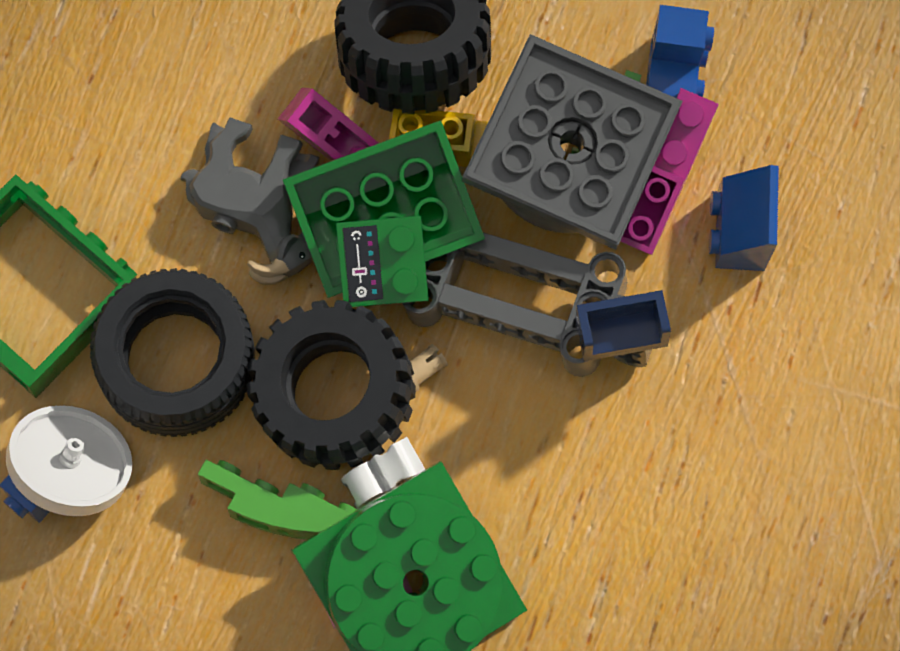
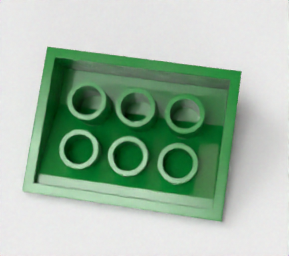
(387, 180)

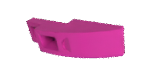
(670, 172)

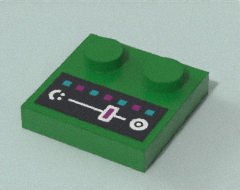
(382, 261)

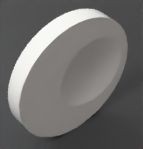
(68, 460)

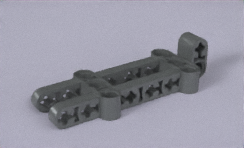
(520, 321)

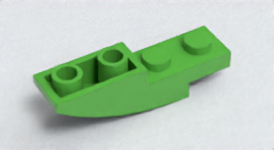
(295, 515)

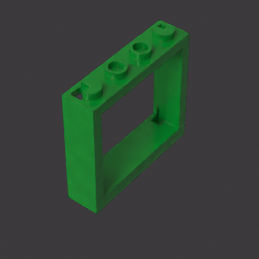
(91, 248)

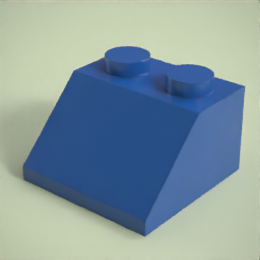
(745, 219)

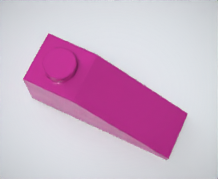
(324, 125)

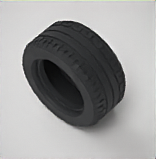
(160, 296)

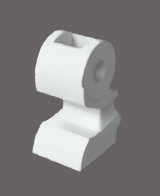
(383, 472)

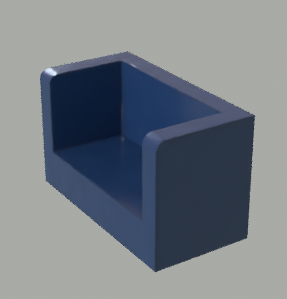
(623, 325)

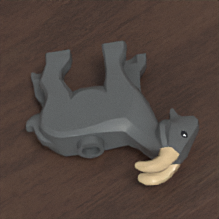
(252, 201)

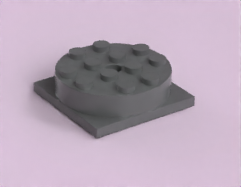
(571, 100)

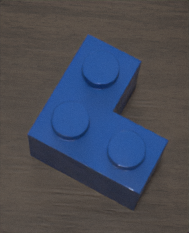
(678, 50)

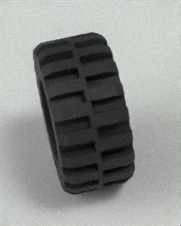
(413, 74)
(294, 348)

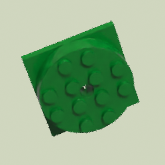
(421, 527)

